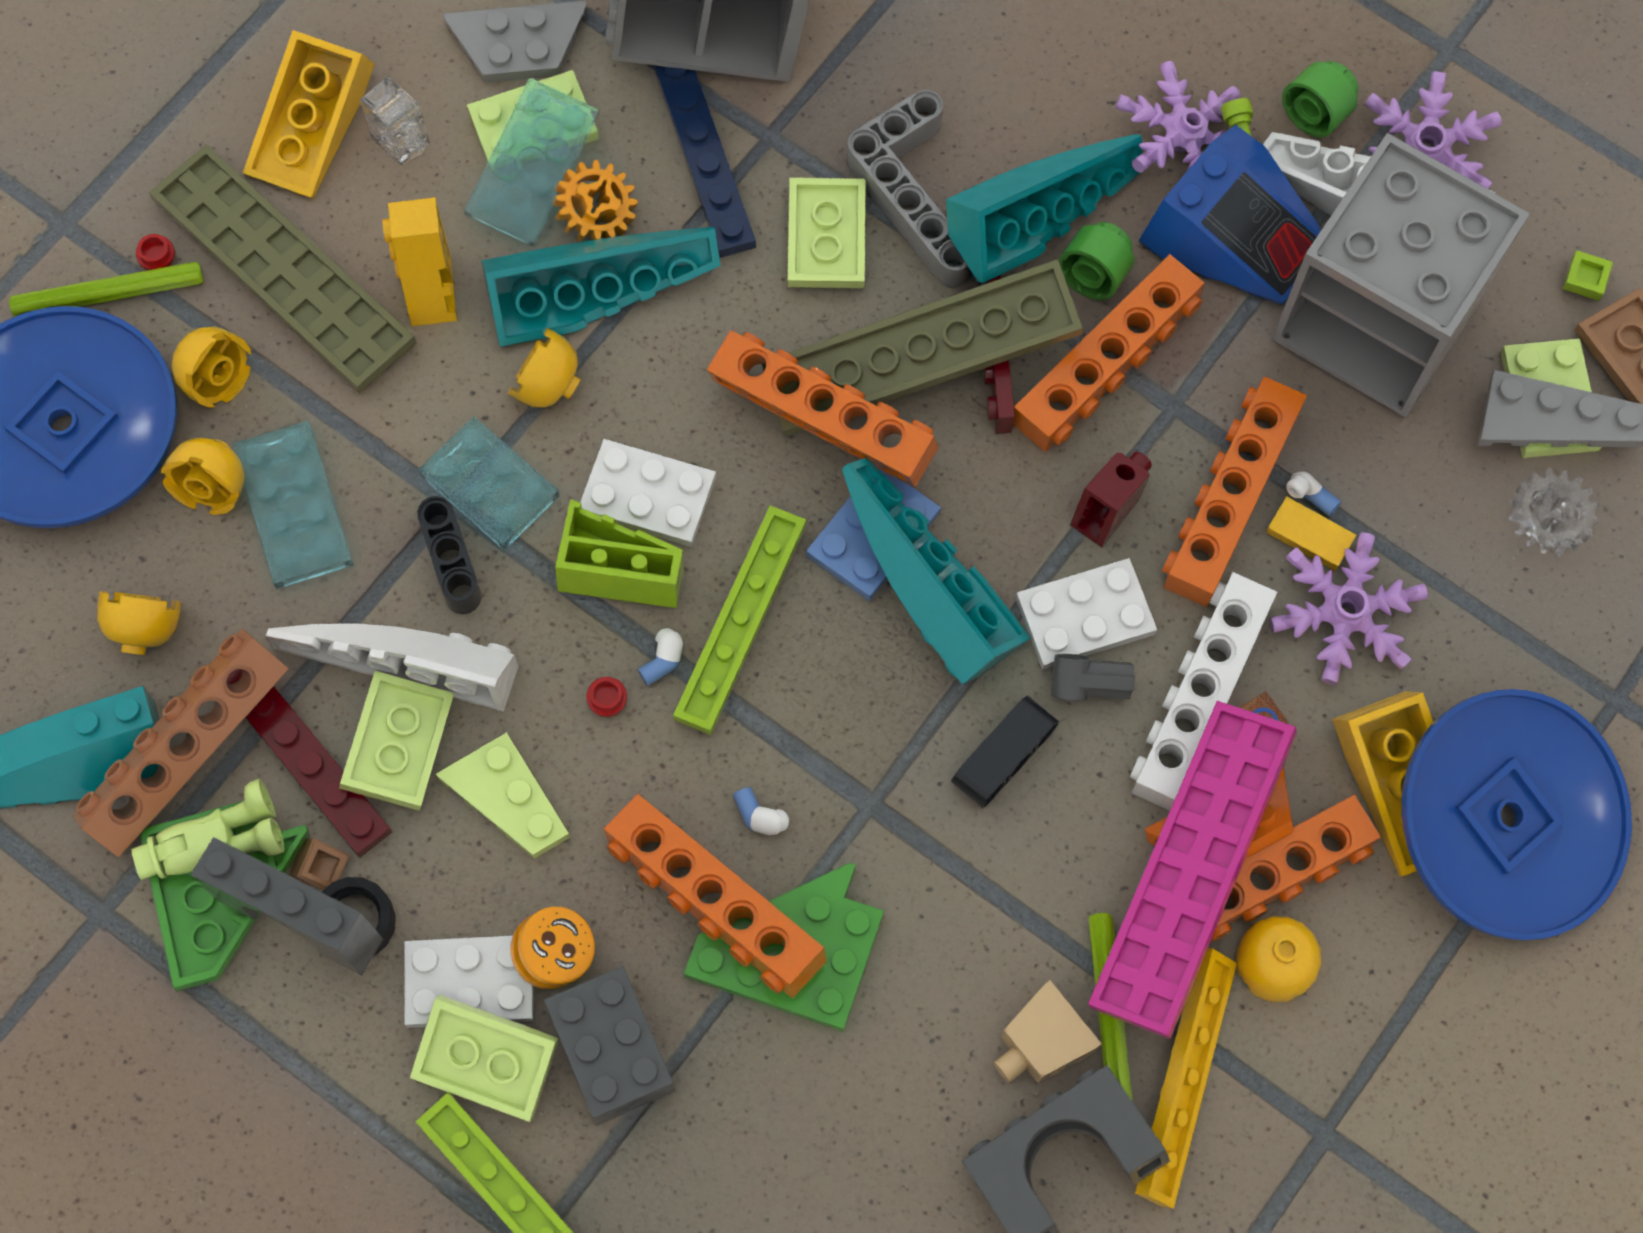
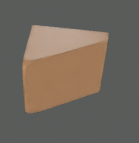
(318, 864)

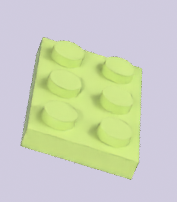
(492, 113)
(826, 233)
(1555, 363)
(396, 740)
(484, 1058)

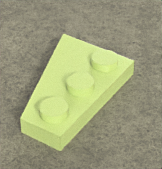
(507, 794)

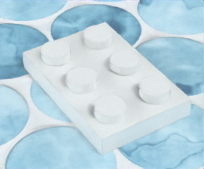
(648, 492)
(1086, 612)
(467, 971)

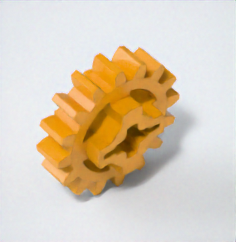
(580, 196)

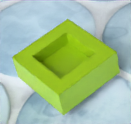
(1587, 275)

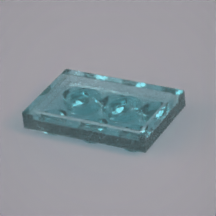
(489, 483)

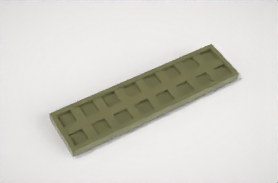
(283, 268)

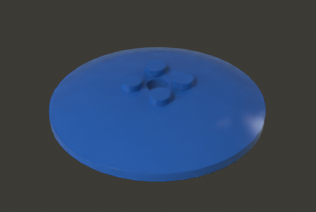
(119, 405)
(1567, 809)

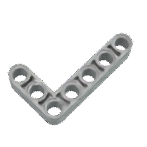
(904, 189)

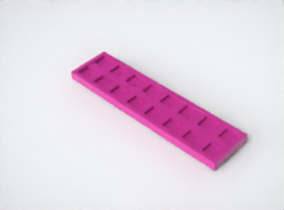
(1192, 869)

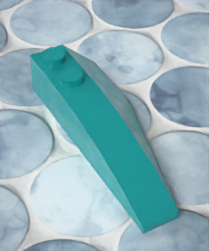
(1024, 208)
(590, 279)
(945, 600)
(72, 749)

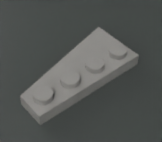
(1538, 411)

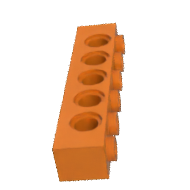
(1166, 283)
(741, 353)
(1199, 579)
(1343, 821)
(643, 823)

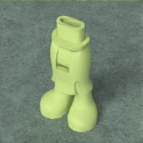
(182, 844)

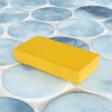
(1310, 533)

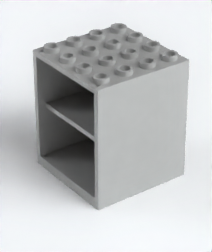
(709, 35)
(1397, 274)

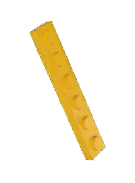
(1188, 1074)

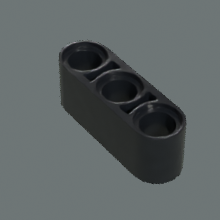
(443, 538)
(1004, 751)

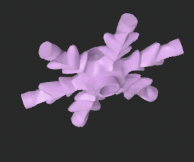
(1184, 126)
(1432, 132)
(1351, 596)

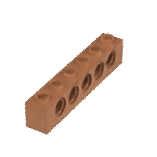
(177, 764)

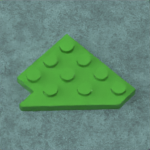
(823, 912)
(197, 928)

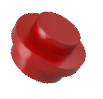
(155, 252)
(606, 696)

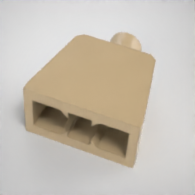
(1045, 1038)

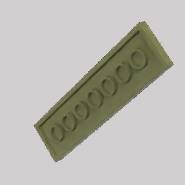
(946, 338)

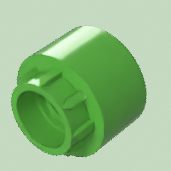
(1321, 98)
(1097, 260)

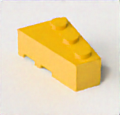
(421, 260)

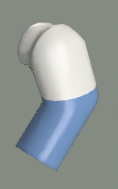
(1306, 486)
(667, 656)
(759, 818)

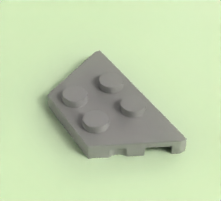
(518, 40)

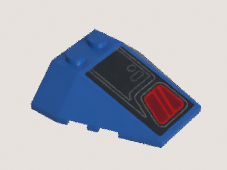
(1235, 219)

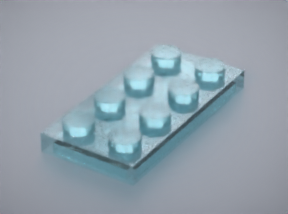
(530, 161)
(293, 505)

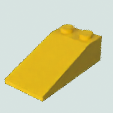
(307, 113)
(1378, 749)

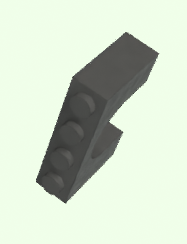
(258, 888)
(1093, 1107)

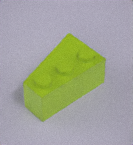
(616, 562)

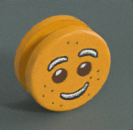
(552, 947)

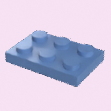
(845, 549)

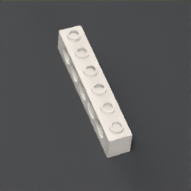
(1248, 603)

